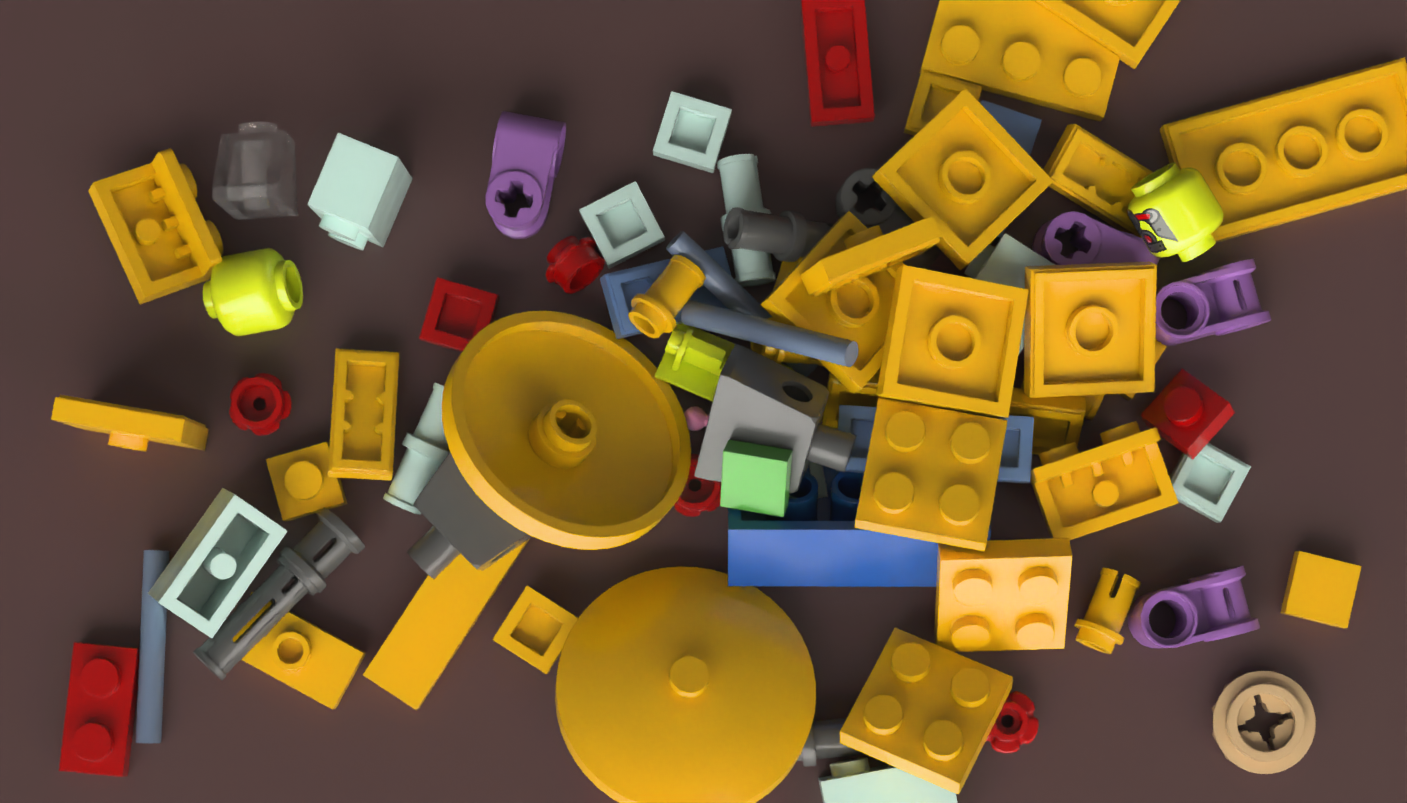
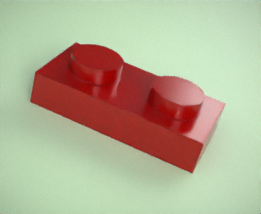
(837, 62)
(100, 710)

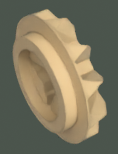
(1288, 739)

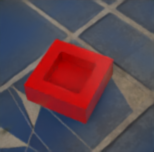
(457, 314)
(1187, 413)

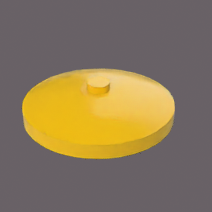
(566, 430)
(684, 690)

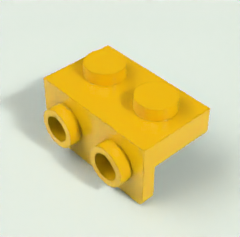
(158, 227)
(1102, 484)

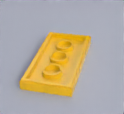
(1299, 148)

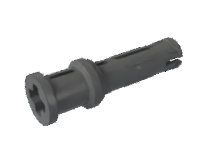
(295, 563)

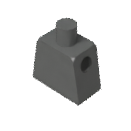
(773, 408)
(460, 525)

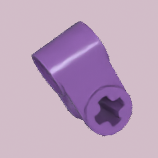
(524, 162)
(1093, 239)
(1215, 303)
(1204, 609)

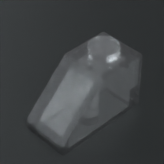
(256, 173)

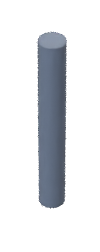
(725, 286)
(770, 333)
(151, 652)

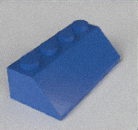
(821, 545)

